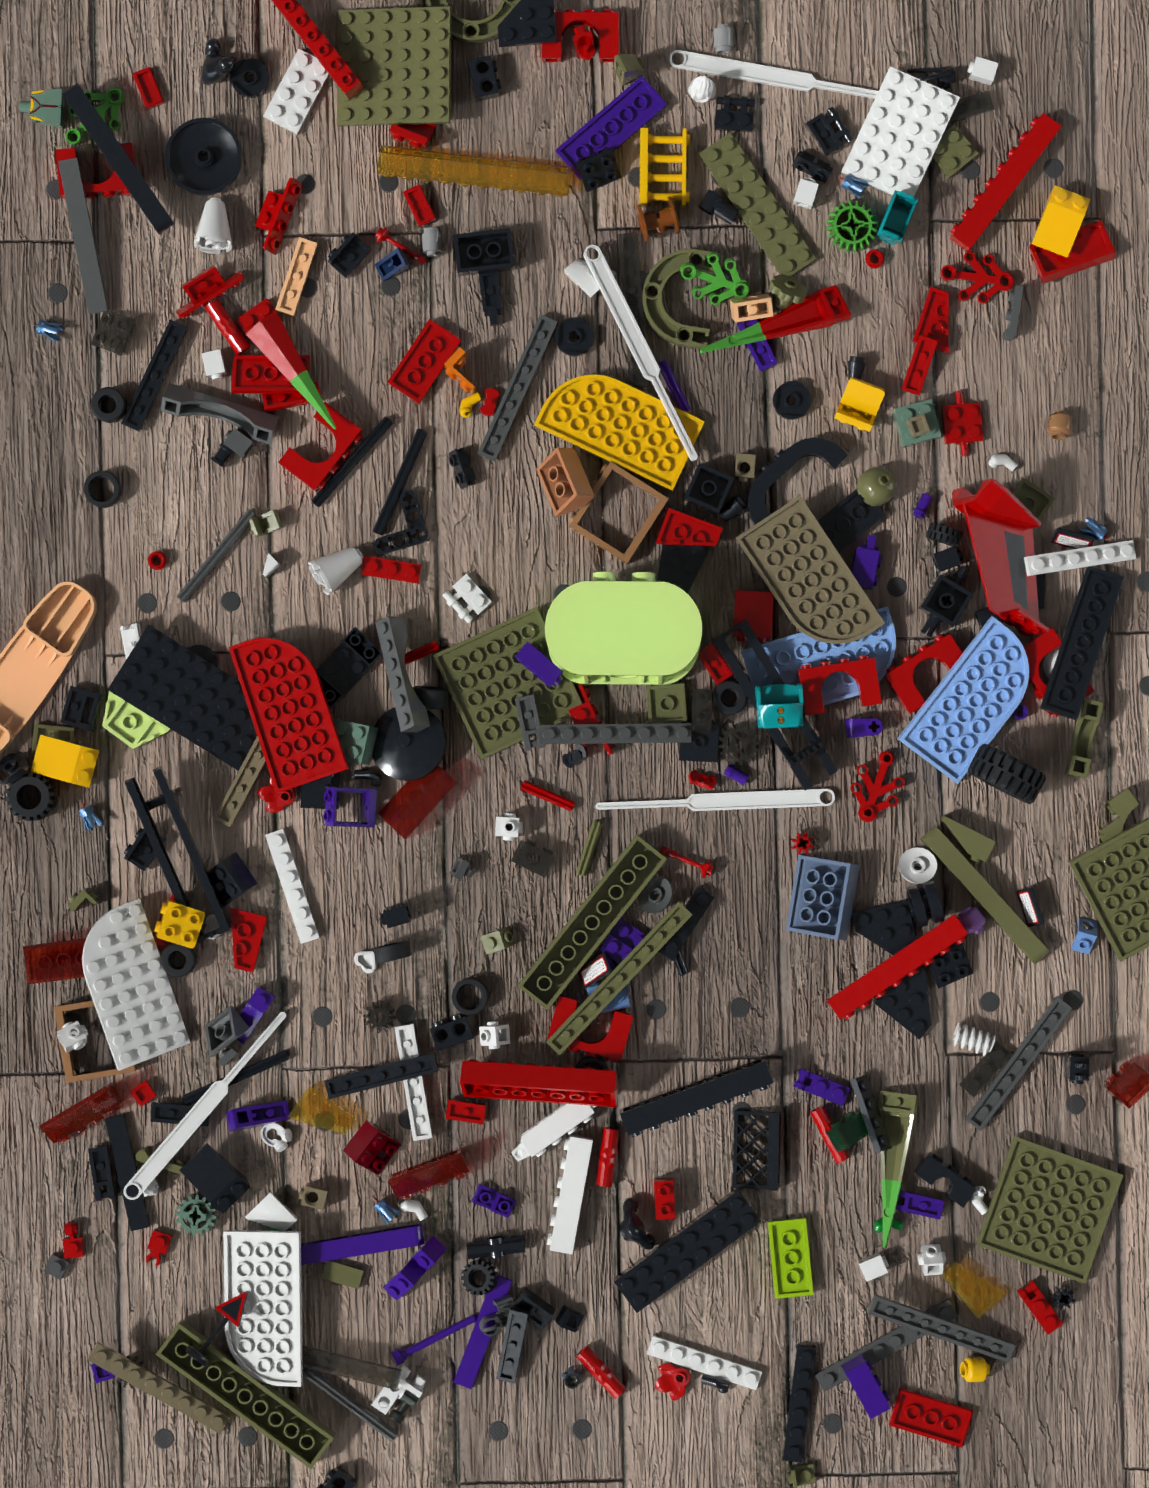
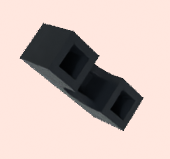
(960, 1188)

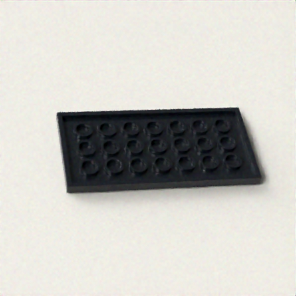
(187, 696)

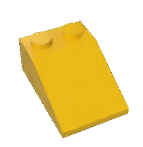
(1060, 221)
(64, 761)

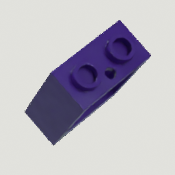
(539, 665)
(367, 811)

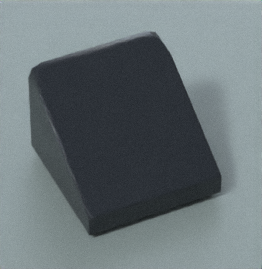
(569, 1318)

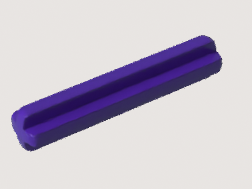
(673, 386)

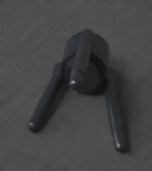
(944, 75)

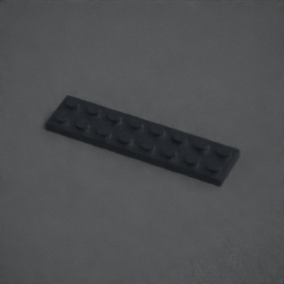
(1082, 643)

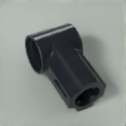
(715, 205)

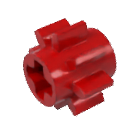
(797, 841)

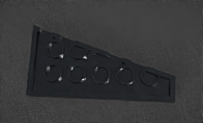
(681, 562)

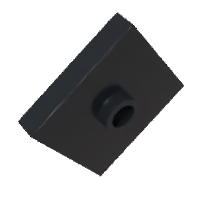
(702, 746)

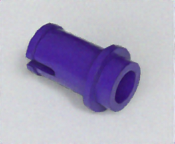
(922, 506)
(736, 774)

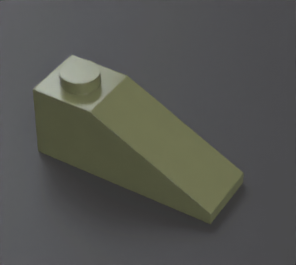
(628, 67)
(972, 842)

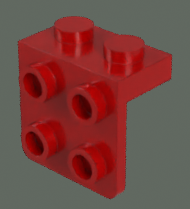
(417, 134)

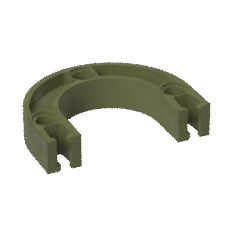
(485, 29)
(653, 307)

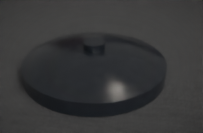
(203, 156)
(408, 754)

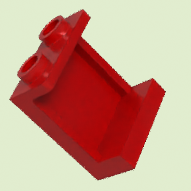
(757, 610)

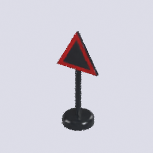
(232, 1311)

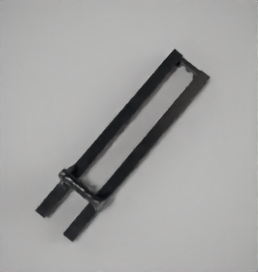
(816, 745)
(171, 798)

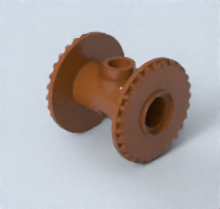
(659, 221)

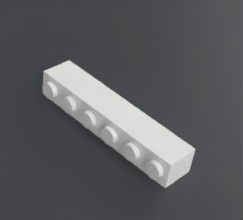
(571, 1194)

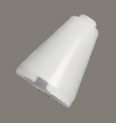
(213, 230)
(335, 568)

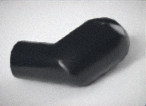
(368, 774)
(721, 1384)

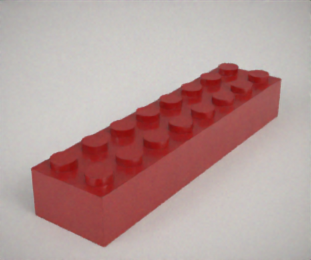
(539, 1083)

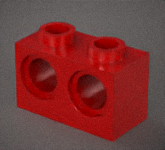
(664, 1198)

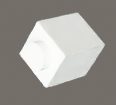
(982, 70)
(805, 193)
(214, 364)
(873, 1266)

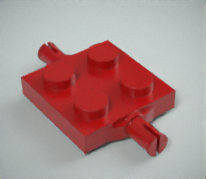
(962, 423)

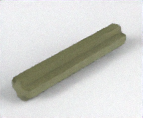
(589, 848)

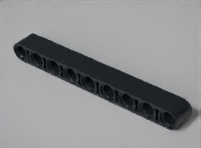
(118, 158)

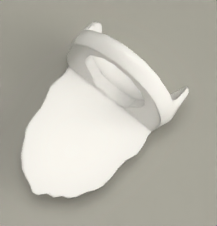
(702, 89)

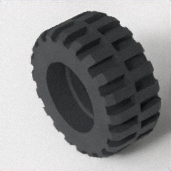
(1007, 773)

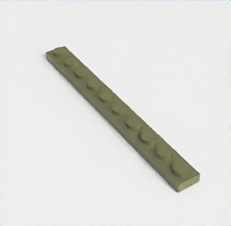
(619, 978)

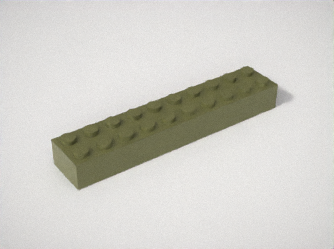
(591, 922)
(246, 1396)

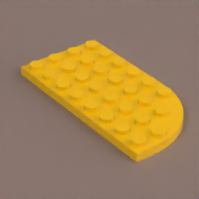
(619, 426)

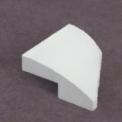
(582, 276)
(272, 1213)

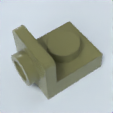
(801, 1475)

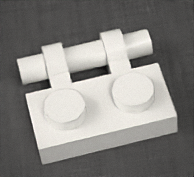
(471, 594)

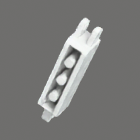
(551, 1129)

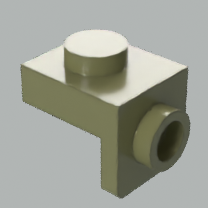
(265, 523)
(78, 899)
(497, 940)

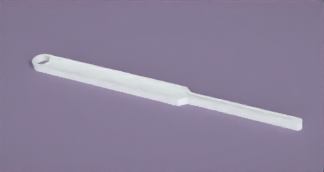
(762, 74)
(634, 339)
(732, 801)
(194, 1118)

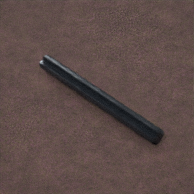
(352, 461)
(400, 481)
(243, 1074)

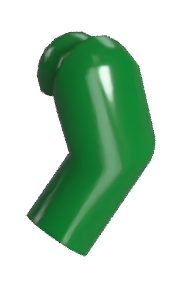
(878, 1227)

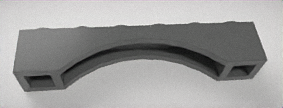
(255, 423)
(409, 709)

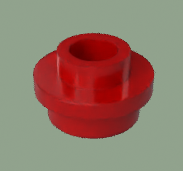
(878, 254)
(151, 558)

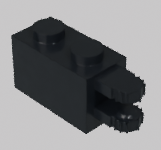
(1076, 1068)

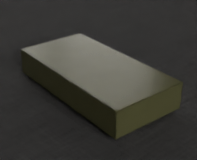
(342, 1274)

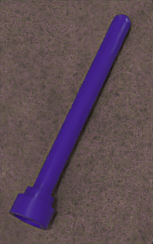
(401, 1355)

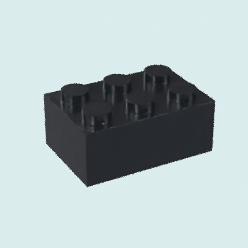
(484, 252)

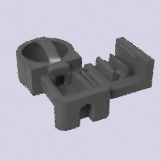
(503, 1306)

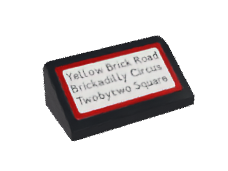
(1071, 539)
(1030, 907)
(596, 969)

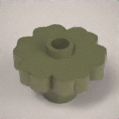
(787, 291)

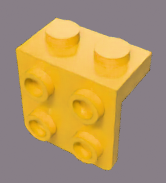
(860, 404)
(179, 924)

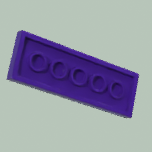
(613, 123)

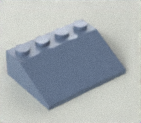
(822, 897)

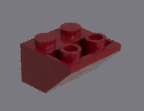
(371, 1147)

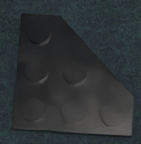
(528, 24)
(886, 925)
(909, 1003)

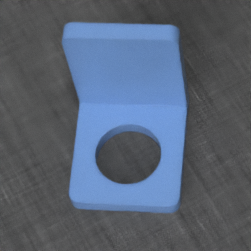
(1085, 938)

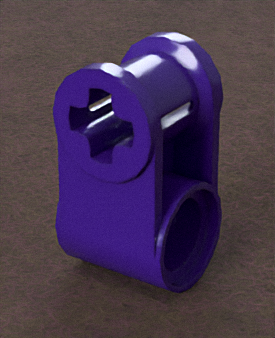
(860, 727)

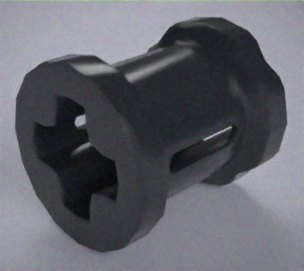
(222, 455)

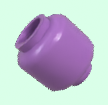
(972, 920)

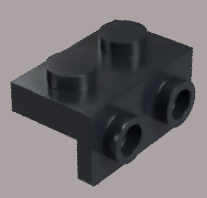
(348, 255)
(141, 852)

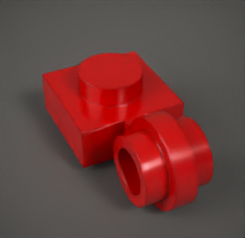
(72, 1246)

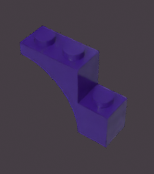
(415, 1268)

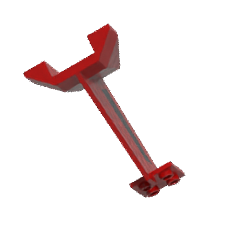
(1001, 539)

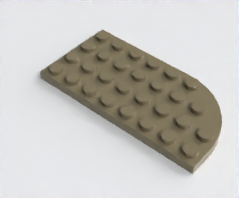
(809, 576)

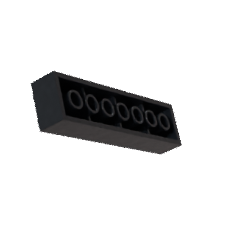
(696, 1096)
(686, 1250)

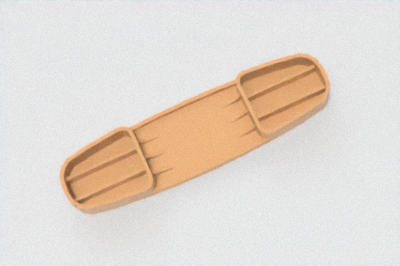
(40, 654)

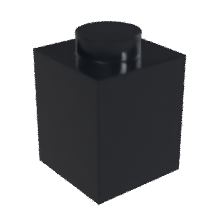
(947, 559)

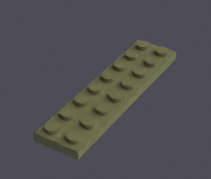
(757, 206)

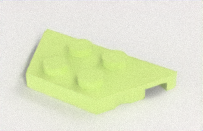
(130, 723)

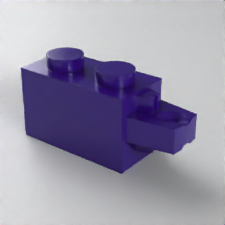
(865, 562)

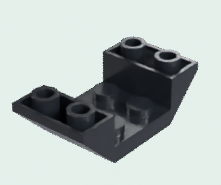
(347, 666)

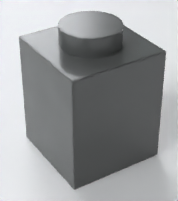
(238, 443)

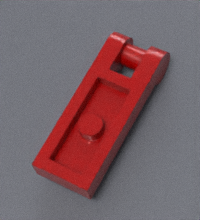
(1040, 1308)

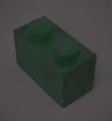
(848, 1131)

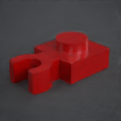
(158, 1244)

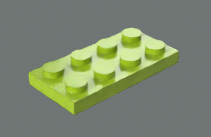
(790, 1258)

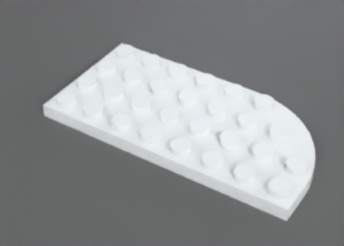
(131, 987)
(271, 1324)

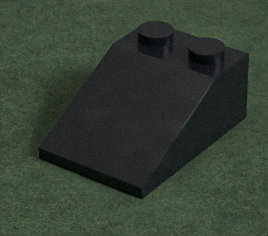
(215, 1178)

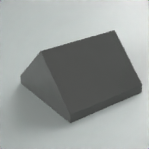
(224, 1030)

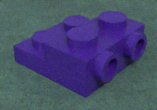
(621, 940)

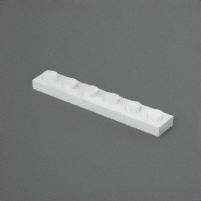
(1080, 558)
(292, 886)
(415, 1086)
(704, 1362)

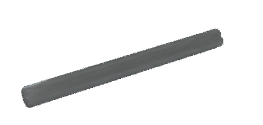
(216, 556)
(350, 1403)

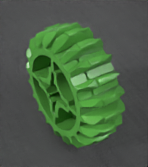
(869, 224)

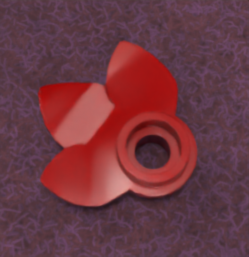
(275, 800)
(670, 1383)

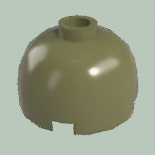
(876, 486)

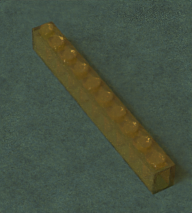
(474, 170)

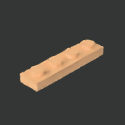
(296, 276)

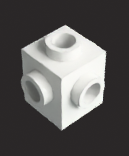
(500, 829)
(494, 1034)
(72, 1036)
(931, 1259)

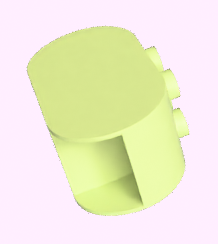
(623, 631)

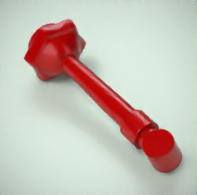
(383, 235)
(706, 868)

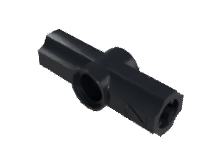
(495, 1247)

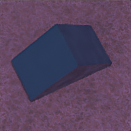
(392, 264)

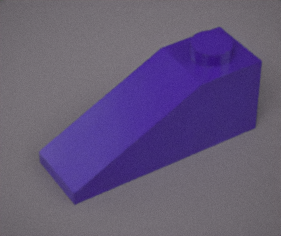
(255, 1010)
(257, 1115)

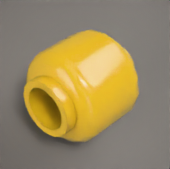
(974, 1369)

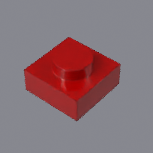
(143, 1093)

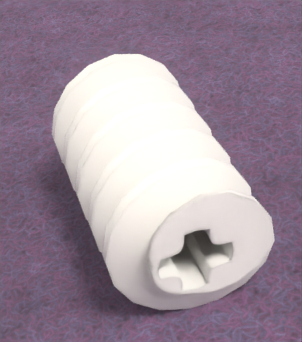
(973, 1039)

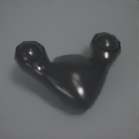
(215, 66)
(632, 1227)

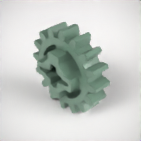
(187, 1214)

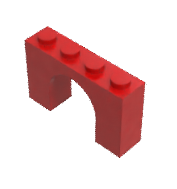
(603, 23)
(108, 188)
(315, 474)
(1035, 651)
(862, 671)
(901, 677)
(610, 1046)

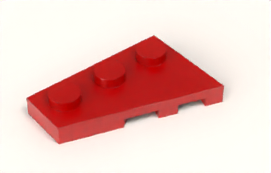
(934, 319)
(687, 530)
(247, 935)

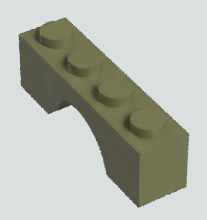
(1080, 750)

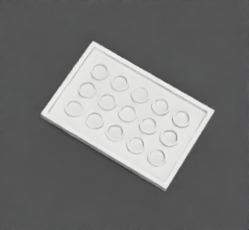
(900, 133)

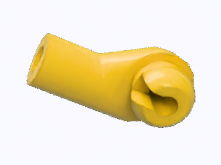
(467, 404)

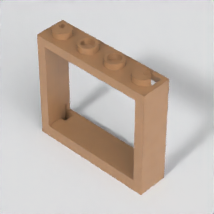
(596, 485)
(68, 1061)

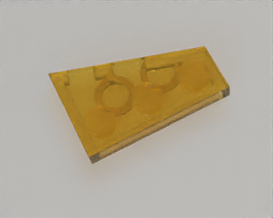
(321, 1112)
(972, 1290)

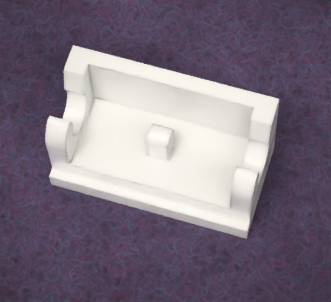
(130, 637)

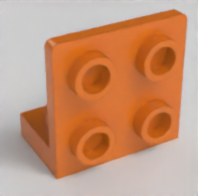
(457, 361)

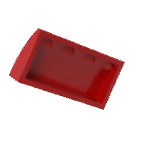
(1088, 250)

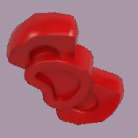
(489, 406)
(702, 780)

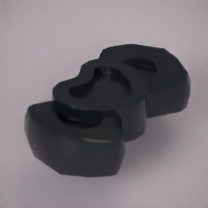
(575, 756)

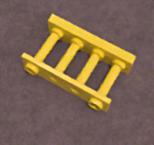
(647, 158)

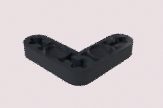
(412, 527)

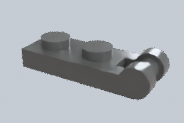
(1012, 314)
(528, 720)

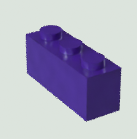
(866, 1386)

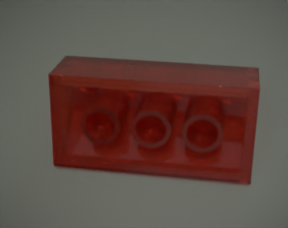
(416, 801)
(54, 961)
(82, 1113)
(428, 1174)

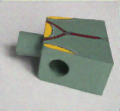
(46, 107)

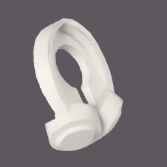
(286, 1136)

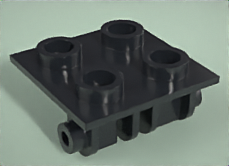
(598, 169)
(313, 793)
(951, 966)

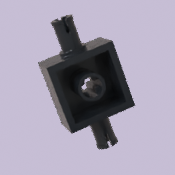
(934, 605)

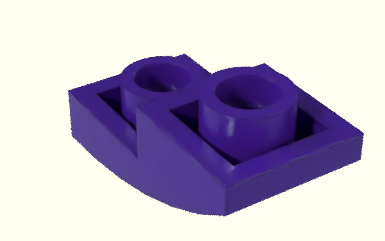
(493, 1200)

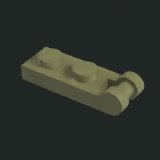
(174, 1166)

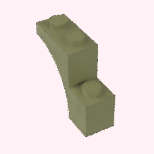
(1121, 805)

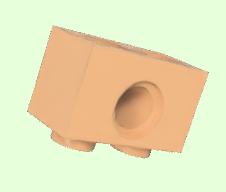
(751, 307)

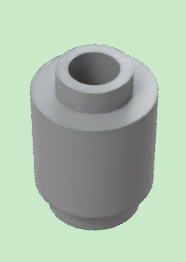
(723, 39)
(431, 242)

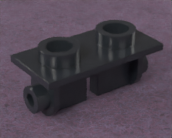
(819, 170)
(458, 459)

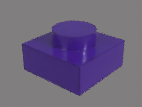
(101, 1374)

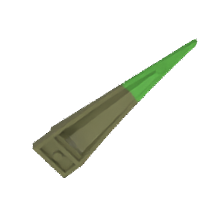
(899, 1119)

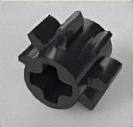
(1056, 1295)

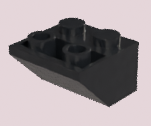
(231, 879)

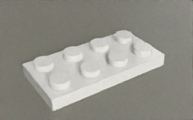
(297, 92)

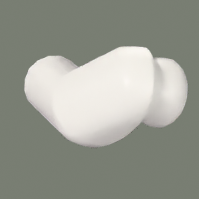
(1002, 459)
(977, 1199)
(414, 1206)

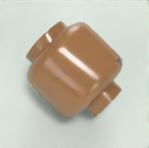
(1059, 425)

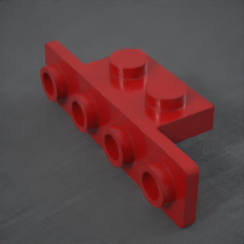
(277, 213)
(206, 287)
(586, 714)

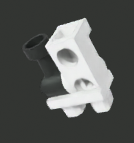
(407, 1393)

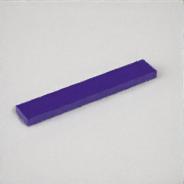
(478, 1340)

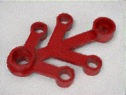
(979, 277)
(875, 790)

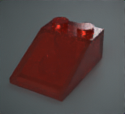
(1128, 1084)

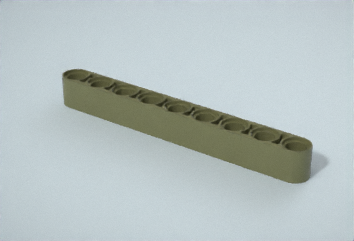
(985, 895)

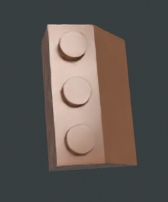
(564, 481)

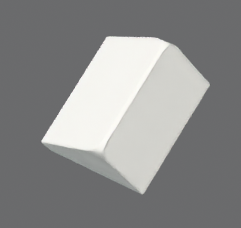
(270, 566)

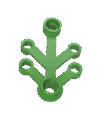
(107, 97)
(717, 280)

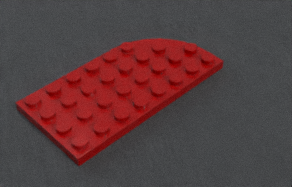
(288, 712)

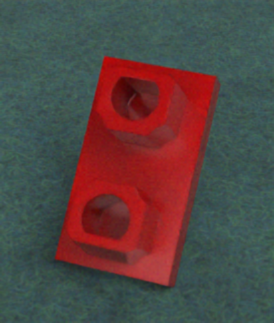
(584, 43)

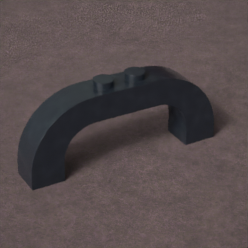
(816, 447)

